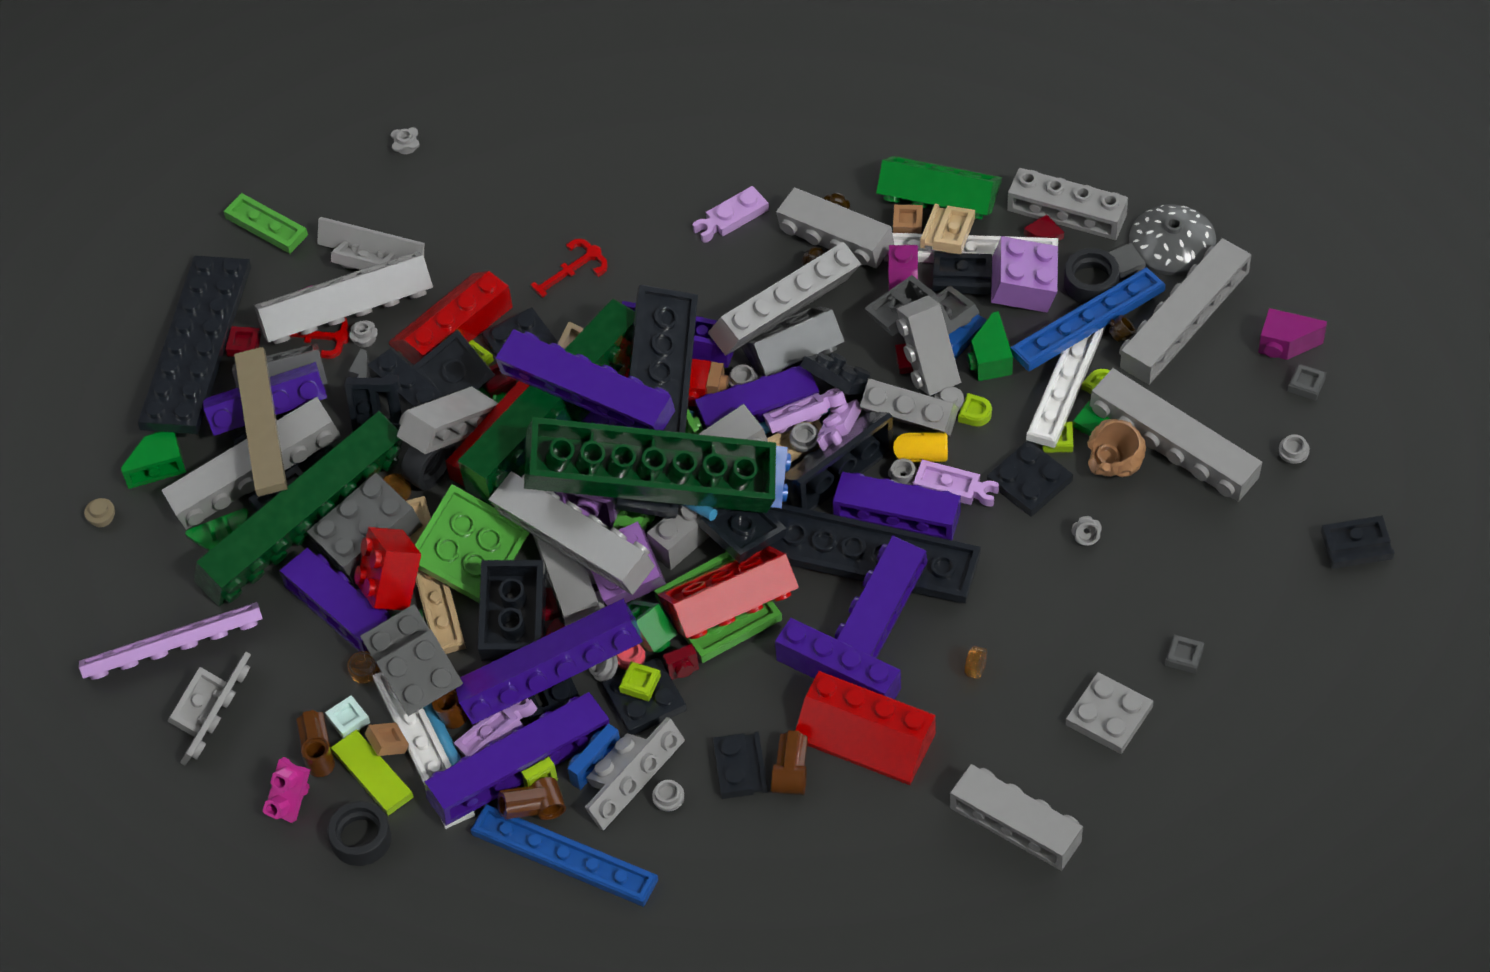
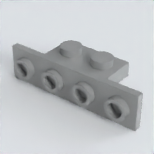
(361, 246)
(202, 701)
(628, 769)

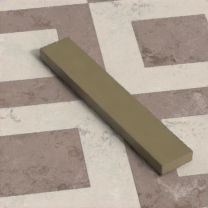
(260, 422)

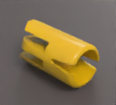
(921, 446)

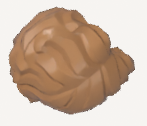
(1116, 449)

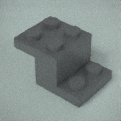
(955, 307)
(411, 660)

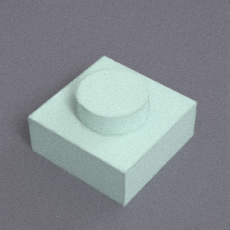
(347, 717)

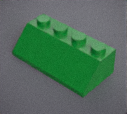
(937, 184)

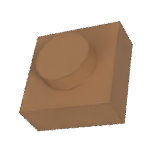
(908, 219)
(717, 380)
(386, 739)

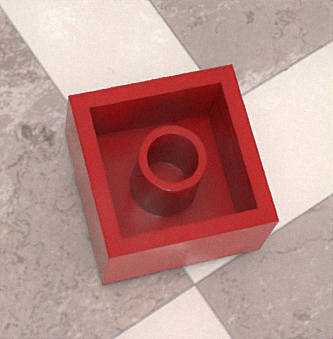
(387, 568)

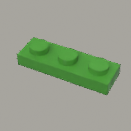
(265, 223)

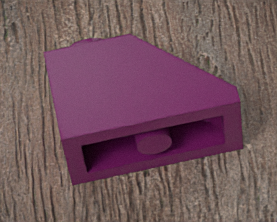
(902, 263)
(1290, 334)

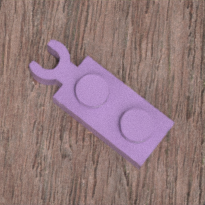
(731, 214)
(806, 409)
(838, 424)
(958, 481)
(494, 727)

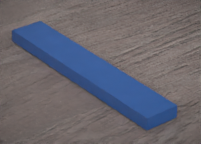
(1087, 319)
(565, 855)

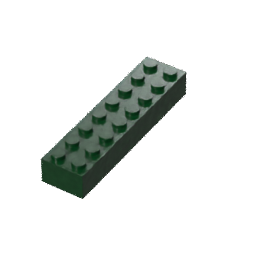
(503, 446)
(650, 465)
(294, 511)

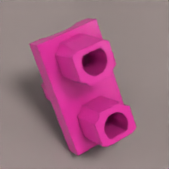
(287, 791)

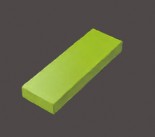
(372, 772)

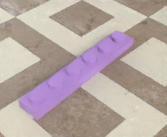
(158, 645)

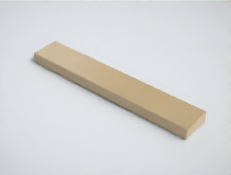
(435, 595)

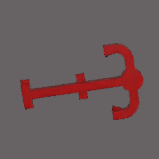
(593, 253)
(340, 337)

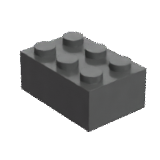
(344, 527)

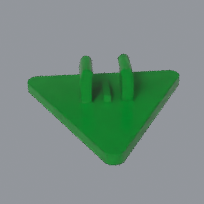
(214, 531)

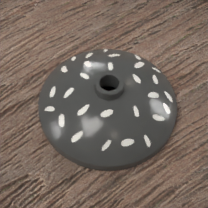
(1172, 238)

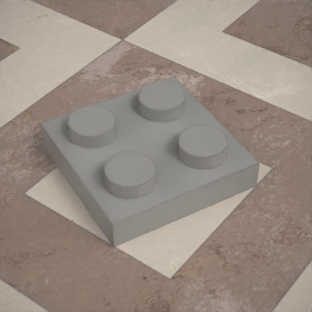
(1109, 713)

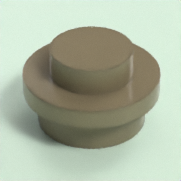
(100, 512)

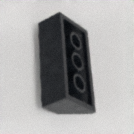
(819, 473)

